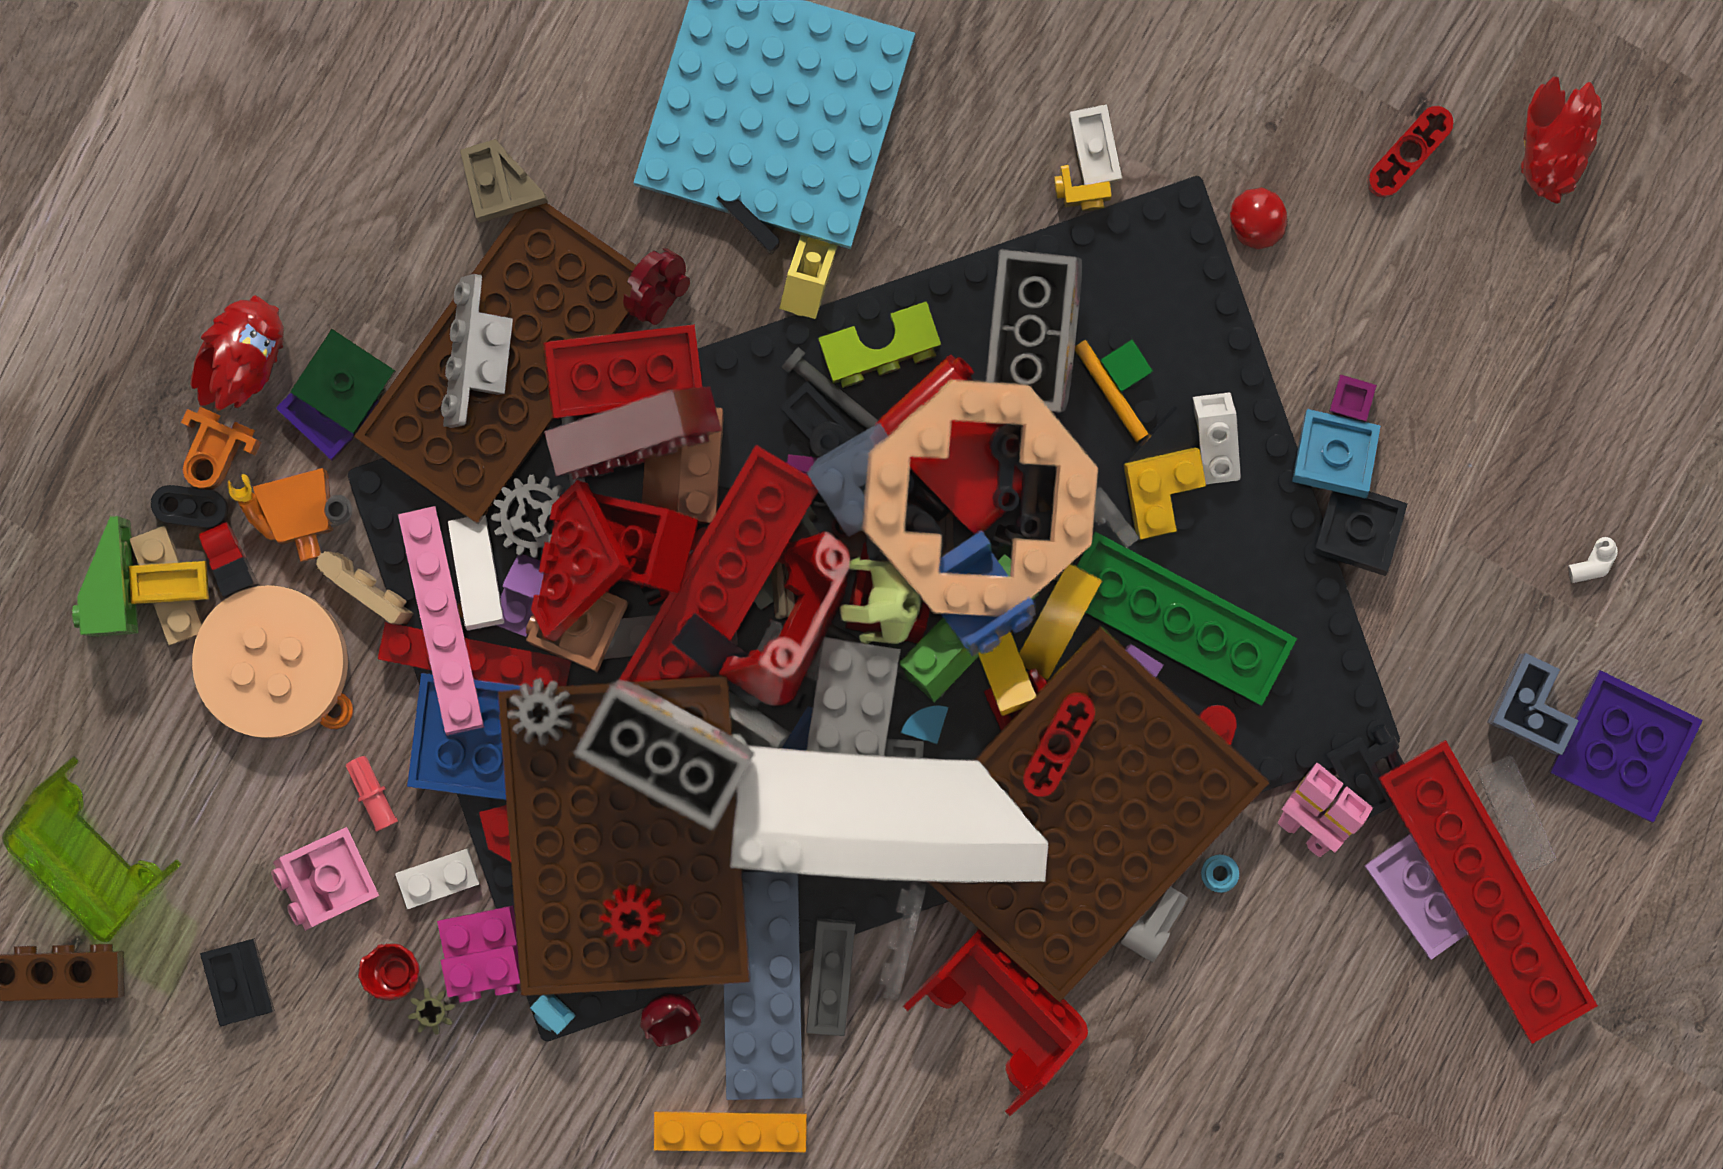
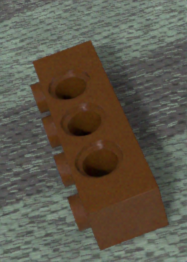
(105, 979)

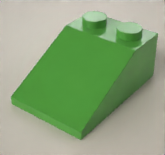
(105, 595)

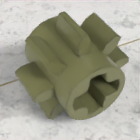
(427, 1020)

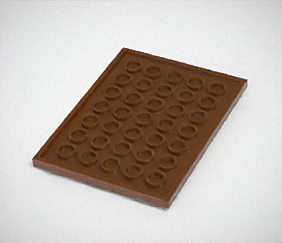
(1120, 825)
(588, 833)

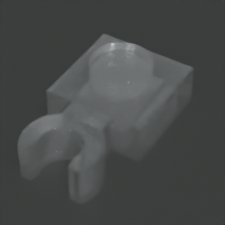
(1107, 512)

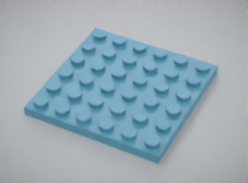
(776, 112)

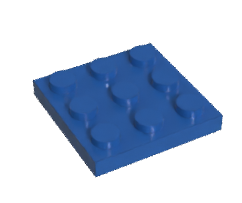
(461, 761)

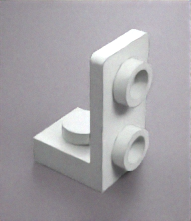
(1218, 437)

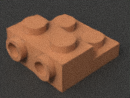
(588, 637)

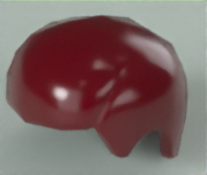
(669, 1019)

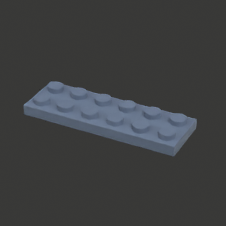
(765, 1013)

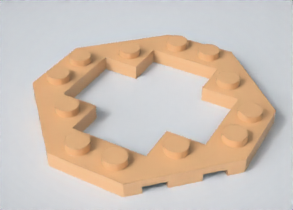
(927, 435)

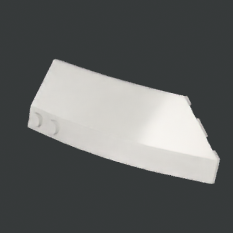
(881, 819)

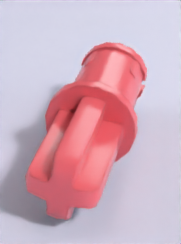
(371, 793)

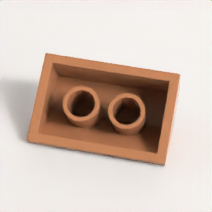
(687, 479)

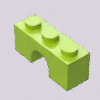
(850, 359)

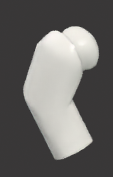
(1598, 563)

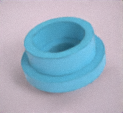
(1232, 873)

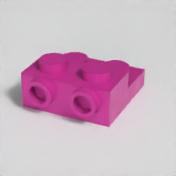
(480, 953)

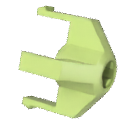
(890, 602)

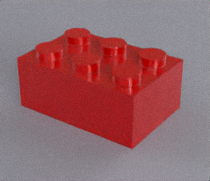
(652, 540)

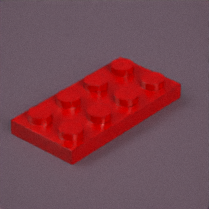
(619, 369)

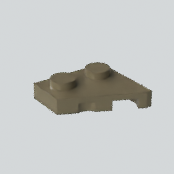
(498, 182)

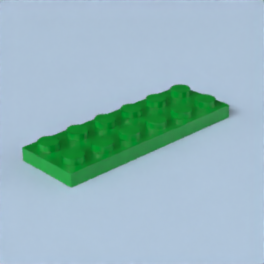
(1184, 620)

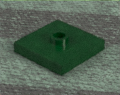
(343, 381)

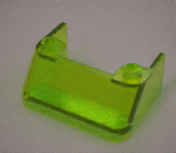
(77, 862)

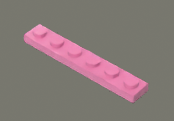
(441, 620)

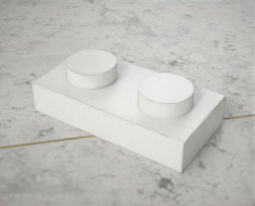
(1095, 145)
(437, 878)

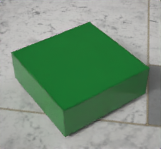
(1126, 365)

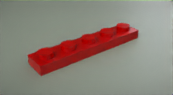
(487, 660)

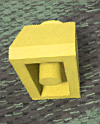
(808, 277)

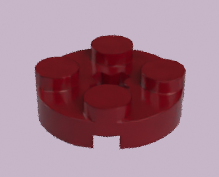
(656, 285)

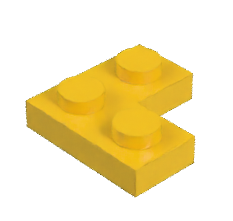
(1152, 482)

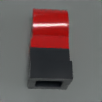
(227, 560)

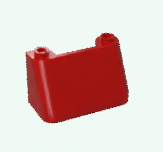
(970, 472)
(819, 577)

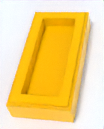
(168, 582)

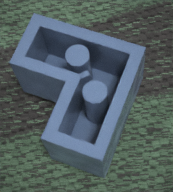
(843, 477)
(1522, 707)

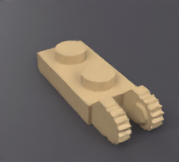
(362, 587)

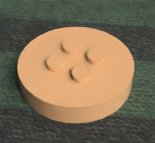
(269, 662)

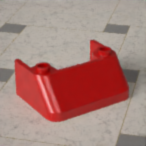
(1012, 1008)

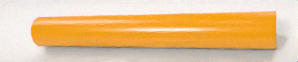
(1111, 391)

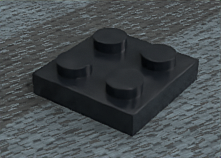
(1361, 530)

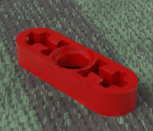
(1420, 124)
(1081, 724)

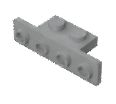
(477, 352)

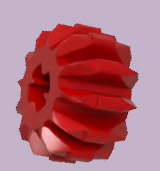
(626, 904)

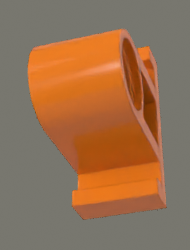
(216, 444)

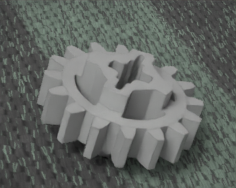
(516, 523)

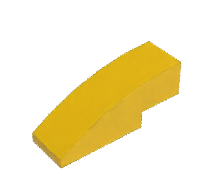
(1058, 620)

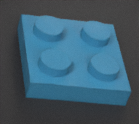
(1336, 453)

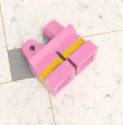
(1326, 820)

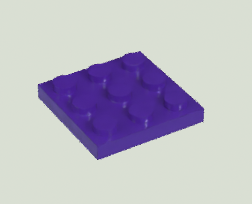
(1626, 746)

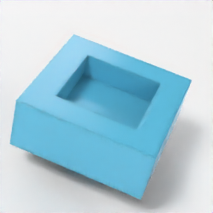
(552, 1013)

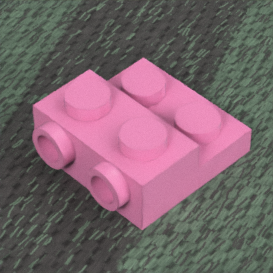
(324, 879)

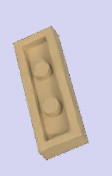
(178, 619)

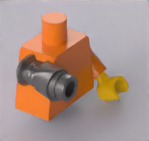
(294, 509)

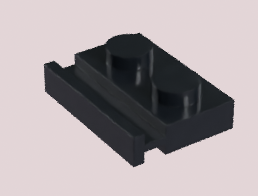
(237, 982)

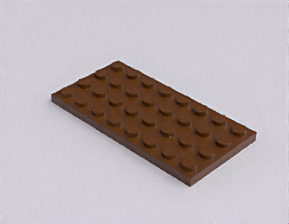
(555, 288)

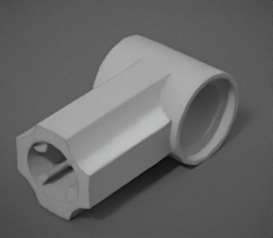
(1151, 930)

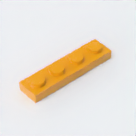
(730, 1131)

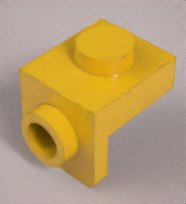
(1088, 196)

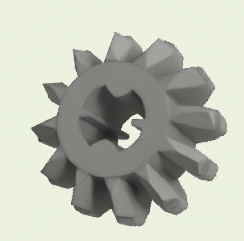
(550, 722)

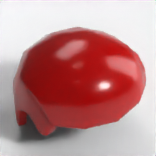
(1258, 218)
(389, 972)

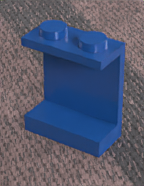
(982, 632)

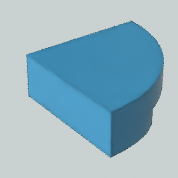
(926, 723)

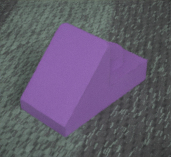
(518, 593)

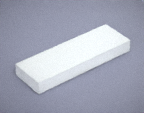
(476, 573)

